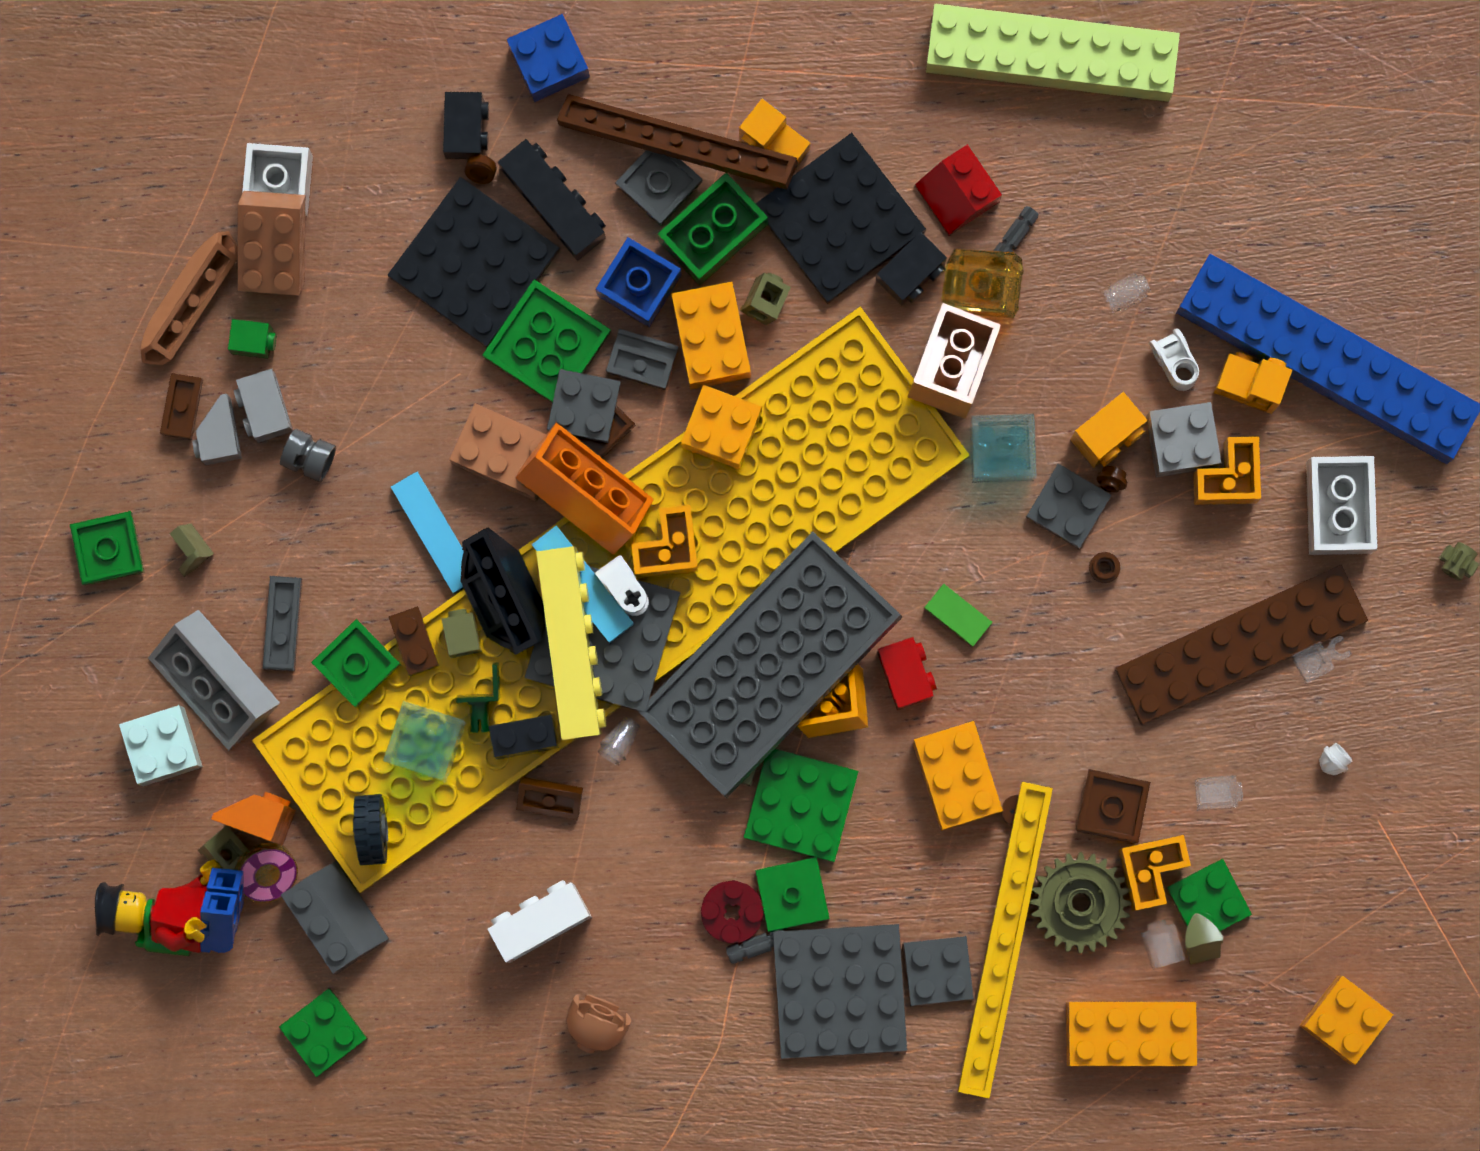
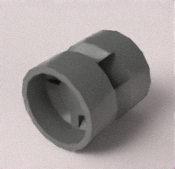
(307, 455)

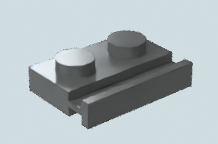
(642, 359)

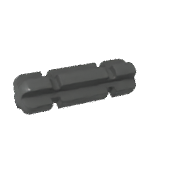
(1018, 230)
(751, 947)

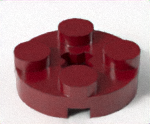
(750, 913)

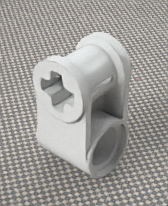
(1173, 354)
(622, 582)

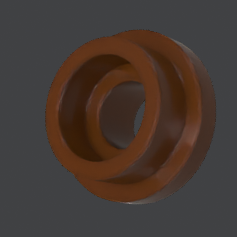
(1112, 479)
(1111, 560)

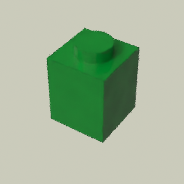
(251, 339)

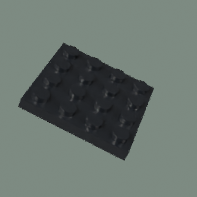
(840, 218)
(473, 261)

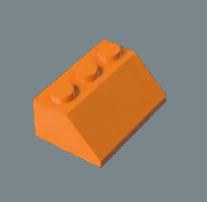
(260, 816)

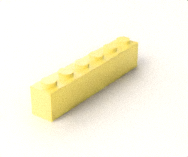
(569, 642)

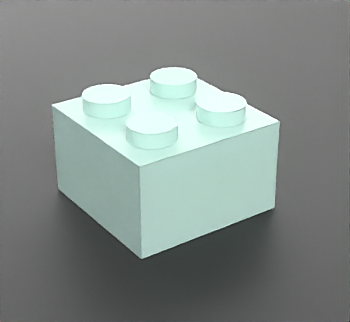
(160, 745)

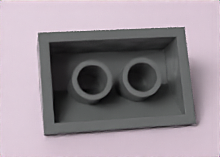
(335, 917)

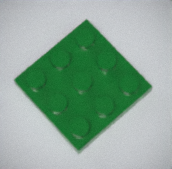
(543, 337)
(801, 804)

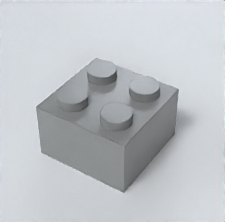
(1183, 439)

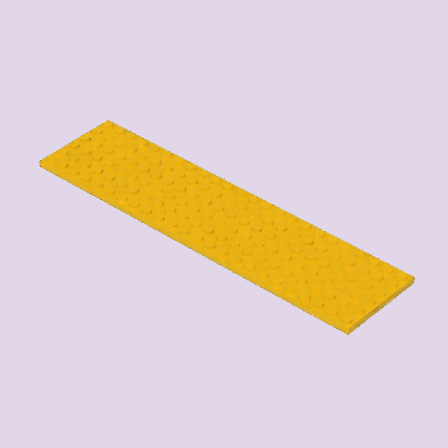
(826, 458)

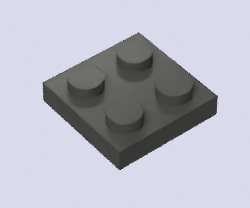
(658, 184)
(584, 405)
(1068, 506)
(938, 971)

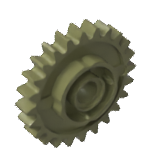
(1056, 905)

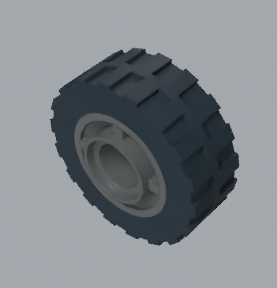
(370, 829)

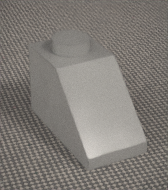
(218, 434)

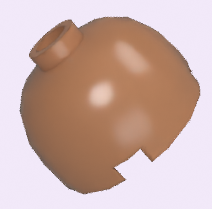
(596, 1024)

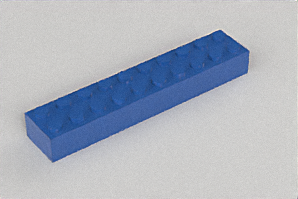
(1330, 359)

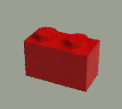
(906, 672)

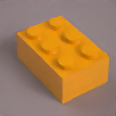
(711, 335)
(957, 776)

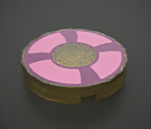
(267, 872)

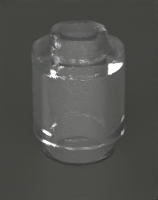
(1127, 292)

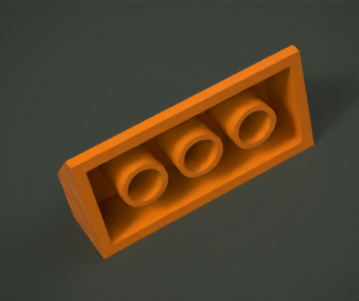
(585, 489)

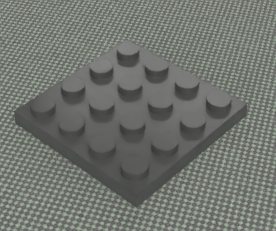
(630, 661)
(840, 991)

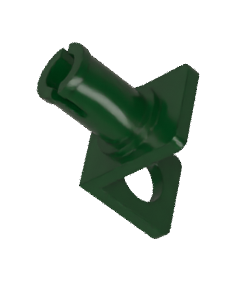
(480, 703)

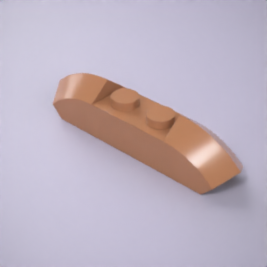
(188, 298)

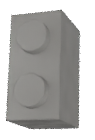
(263, 406)

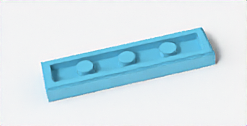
(431, 528)
(602, 606)

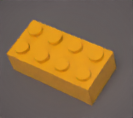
(1131, 1033)

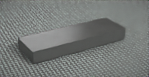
(282, 623)

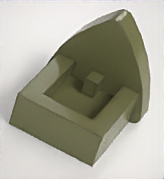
(192, 546)
(1202, 940)

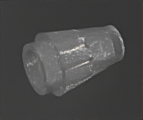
(618, 742)

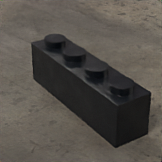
(552, 199)

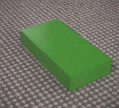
(958, 615)

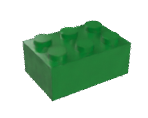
(713, 229)

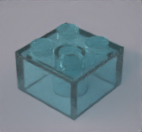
(1003, 448)
(424, 741)

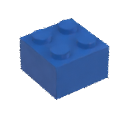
(548, 58)
(638, 282)

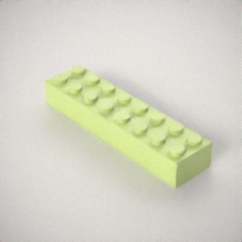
(1052, 52)

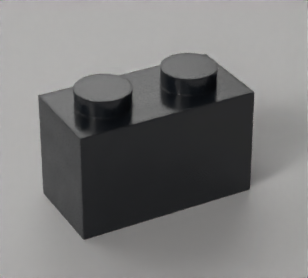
(464, 124)
(912, 269)
(523, 737)

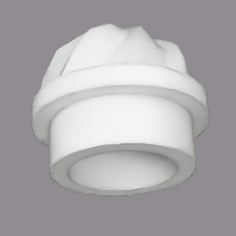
(1334, 760)

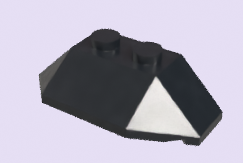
(502, 591)

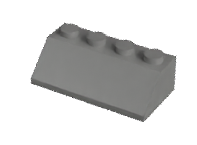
(213, 679)

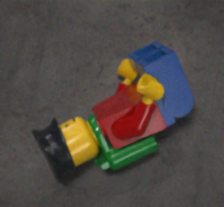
(182, 919)

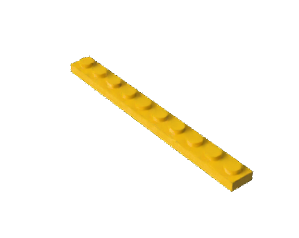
(1005, 940)

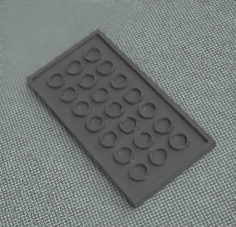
(770, 664)

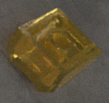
(983, 282)

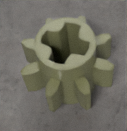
(1459, 561)

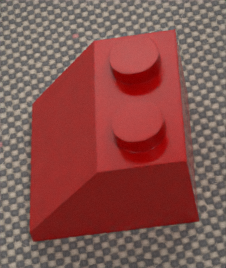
(958, 190)

